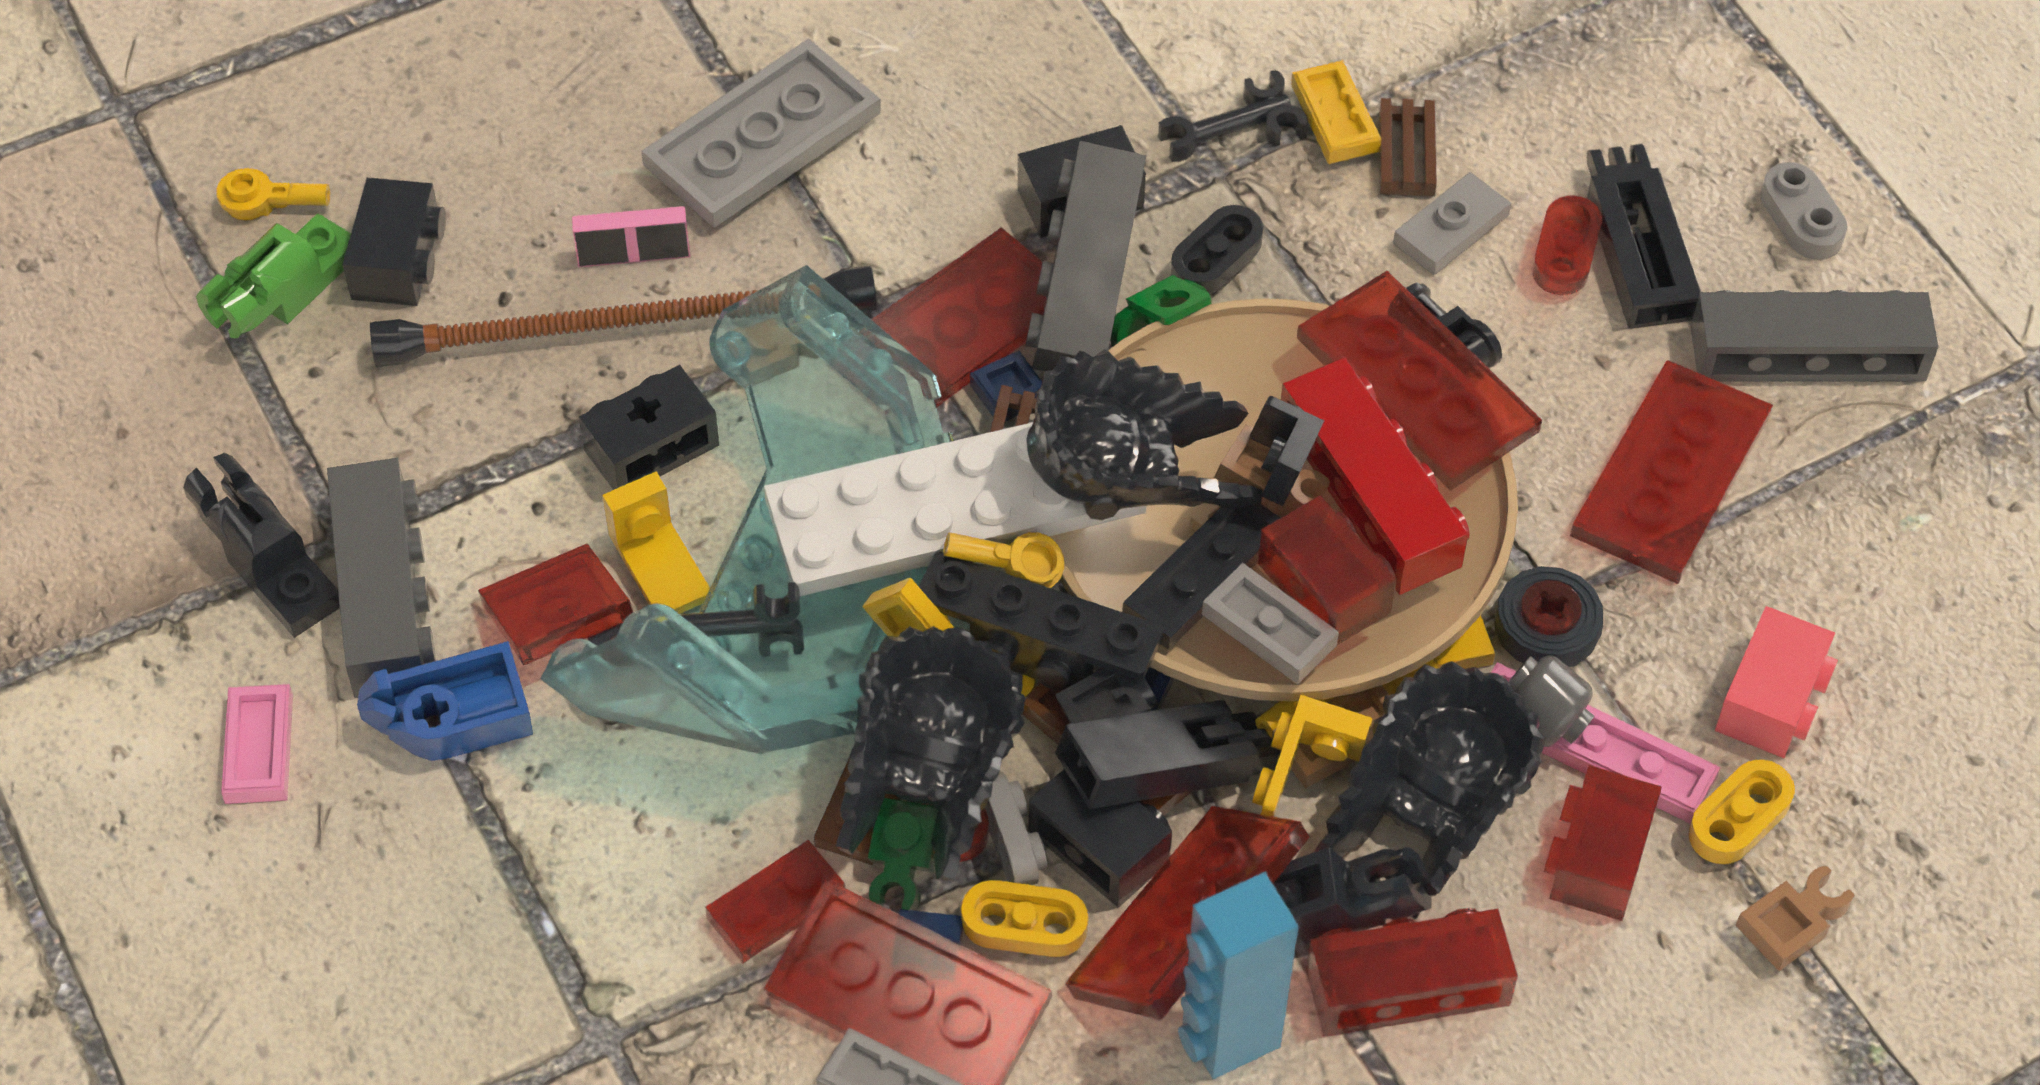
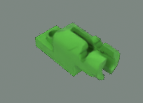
(275, 276)

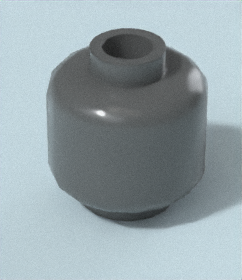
(1556, 696)

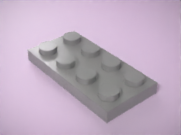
(761, 132)

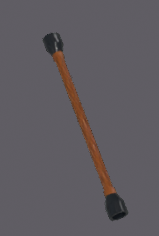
(403, 341)

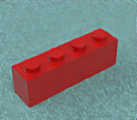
(1378, 477)

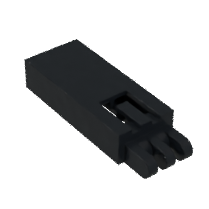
(1650, 267)
(1164, 753)

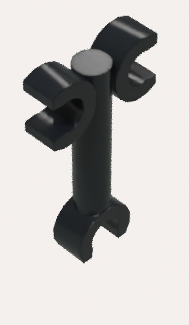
(1262, 106)
(770, 618)

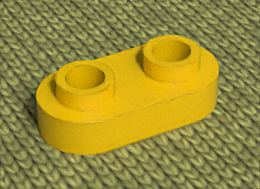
(1738, 815)
(1025, 916)

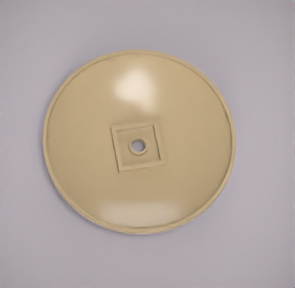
(1247, 355)

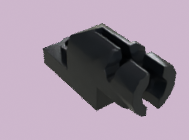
(263, 547)
(1337, 893)

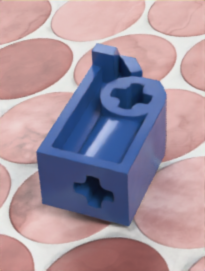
(471, 693)

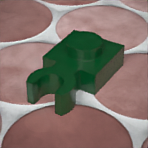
(903, 845)

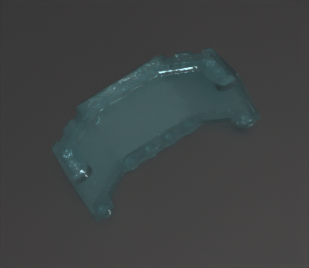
(822, 397)

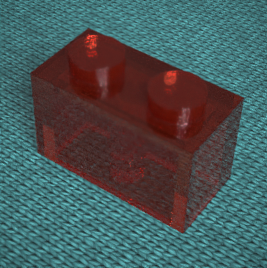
(1328, 567)
(1604, 841)

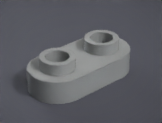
(1797, 201)
(1017, 850)

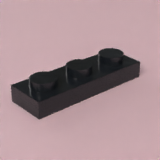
(1181, 584)

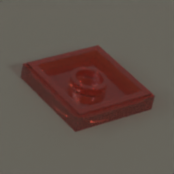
(555, 603)

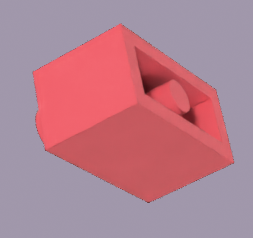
(1776, 681)

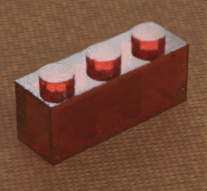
(1410, 971)

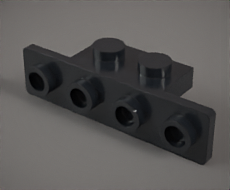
(1038, 627)

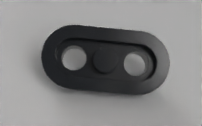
(1211, 252)

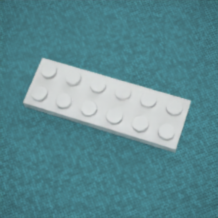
(900, 507)

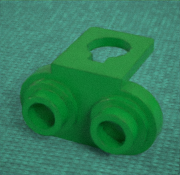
(1163, 302)

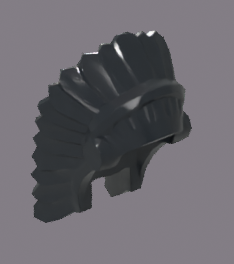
(1111, 432)
(933, 733)
(1440, 766)

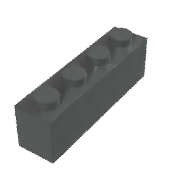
(1089, 254)
(1814, 336)
(377, 570)

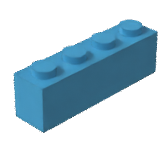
(1237, 976)

